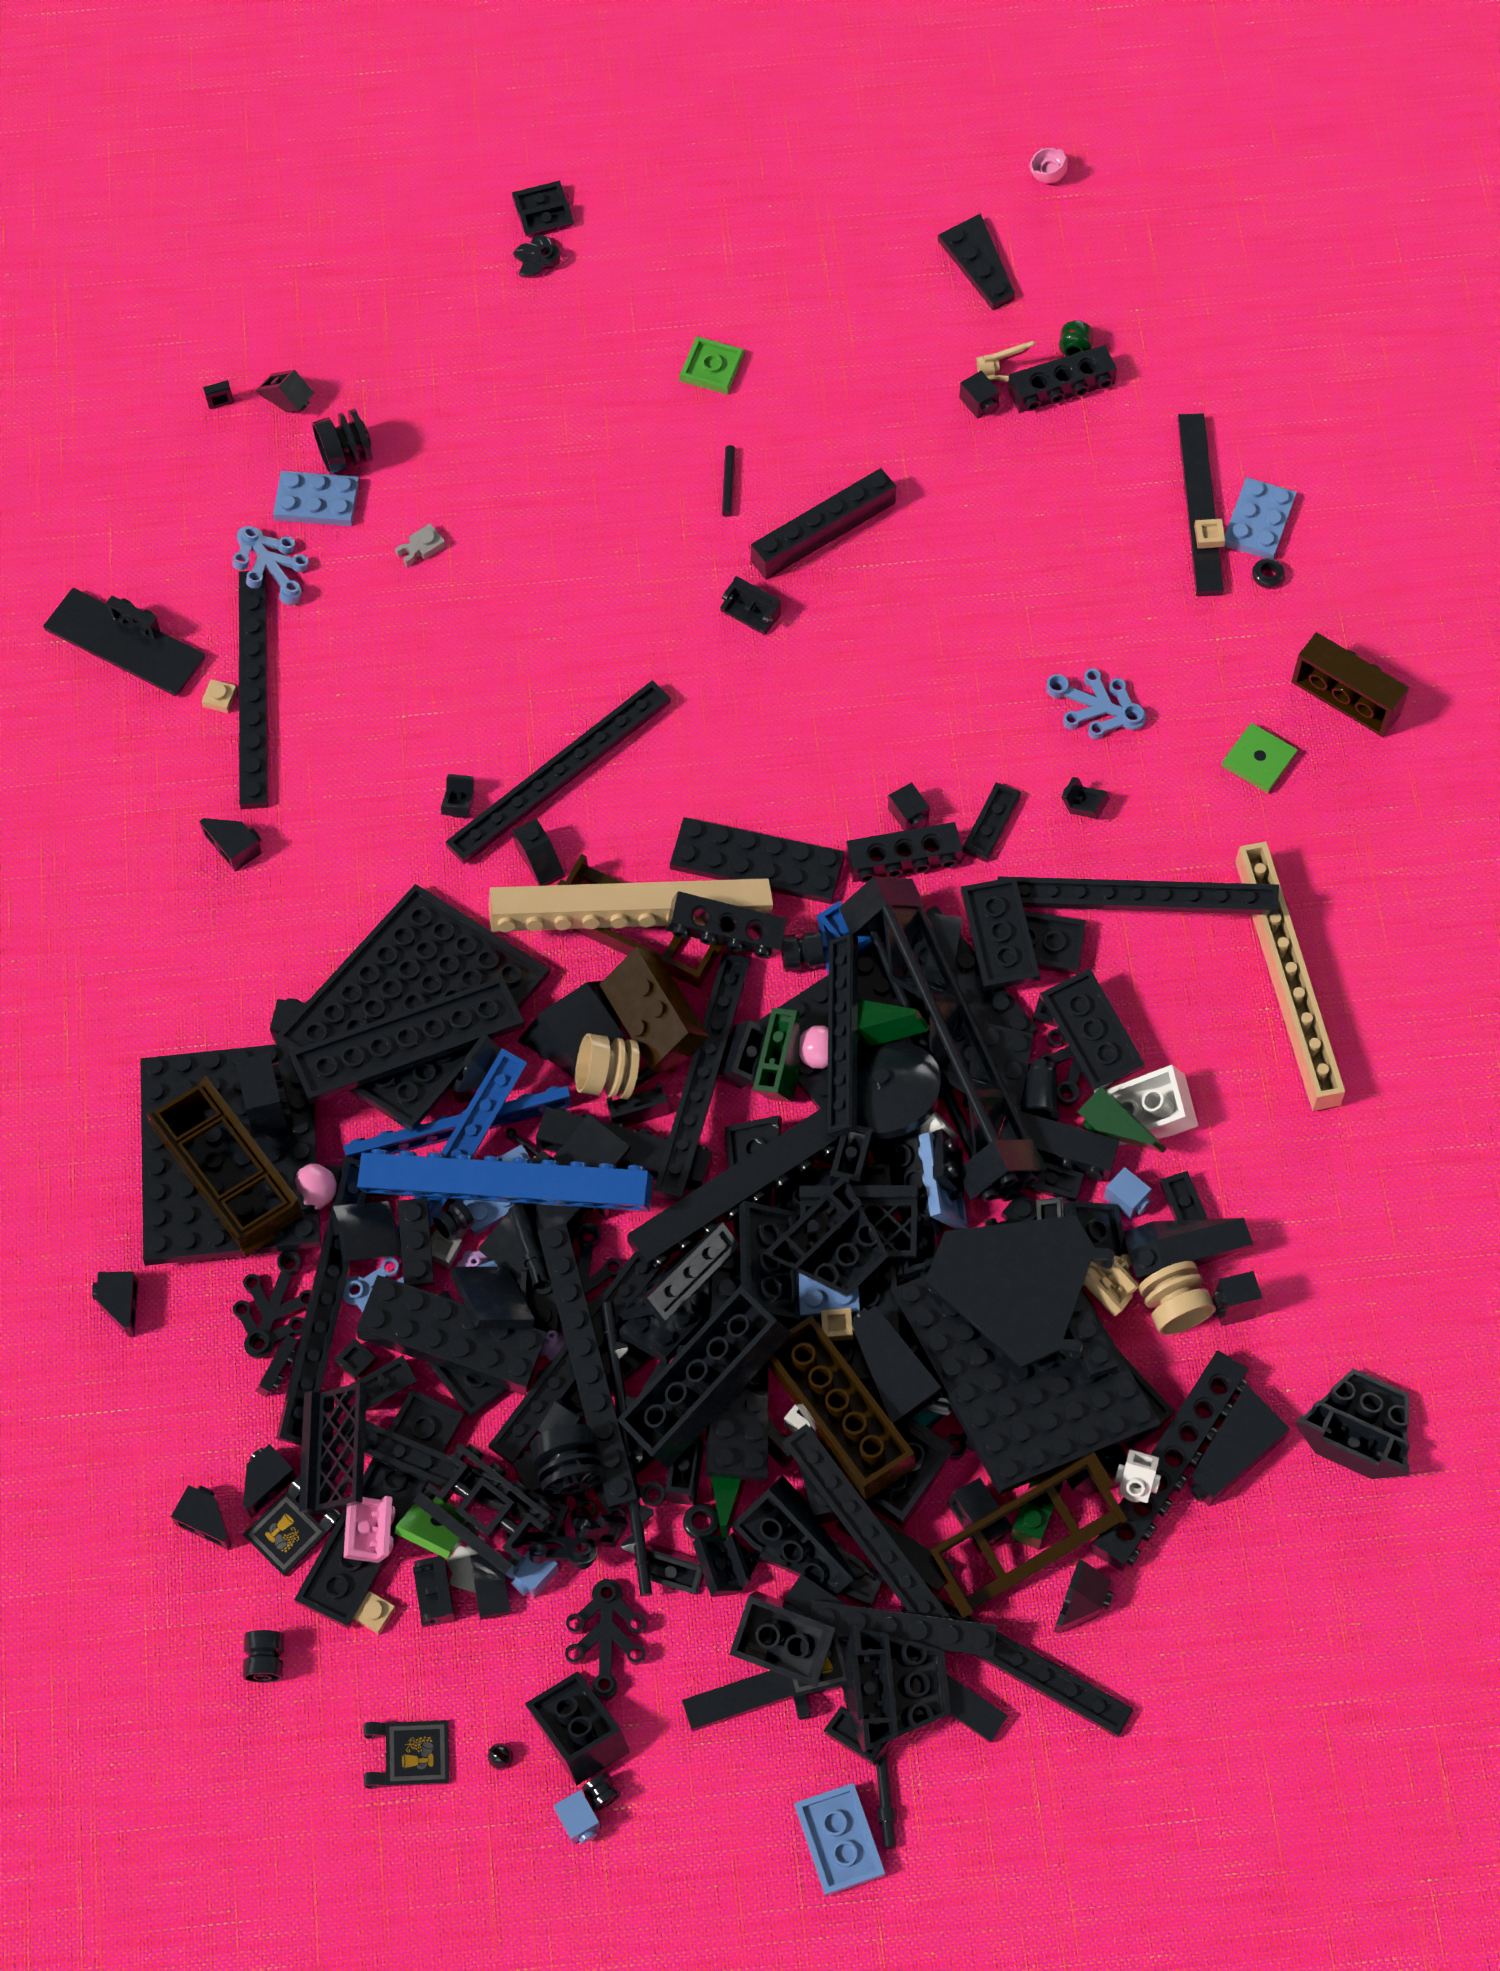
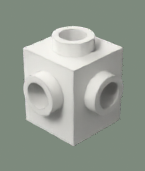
(1138, 1476)

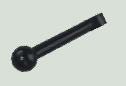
(511, 1134)

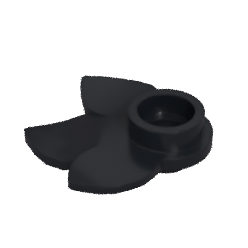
(537, 255)

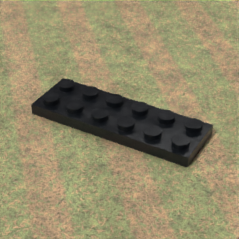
(741, 854)

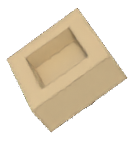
(1209, 533)
(219, 696)
(837, 1324)
(374, 1612)

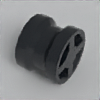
(601, 1791)

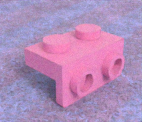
(369, 1530)

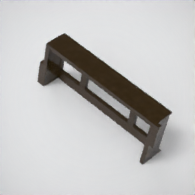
(582, 872)
(262, 1229)
(1078, 1536)

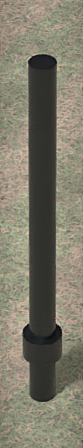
(886, 1813)

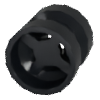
(452, 1220)

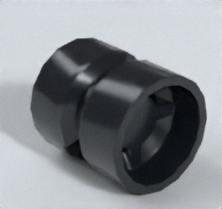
(802, 950)
(263, 1656)

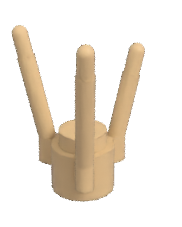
(989, 363)

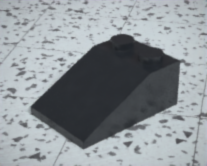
(905, 1495)
(782, 1638)
(578, 1728)

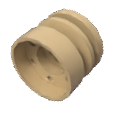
(607, 1066)
(1177, 1298)

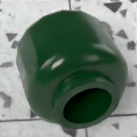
(1075, 337)

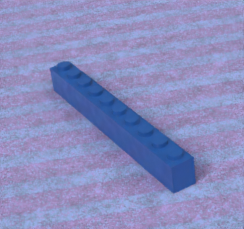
(506, 1181)

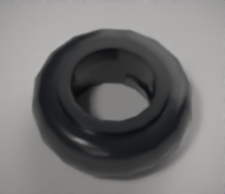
(1268, 564)
(700, 1509)

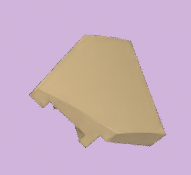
(1113, 1285)

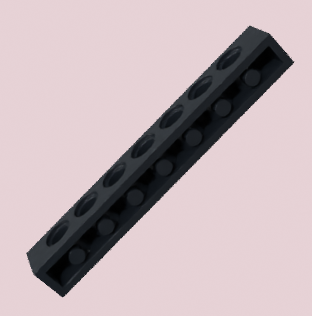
(1220, 1371)

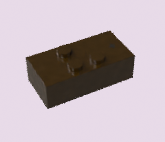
(1349, 684)
(653, 1010)

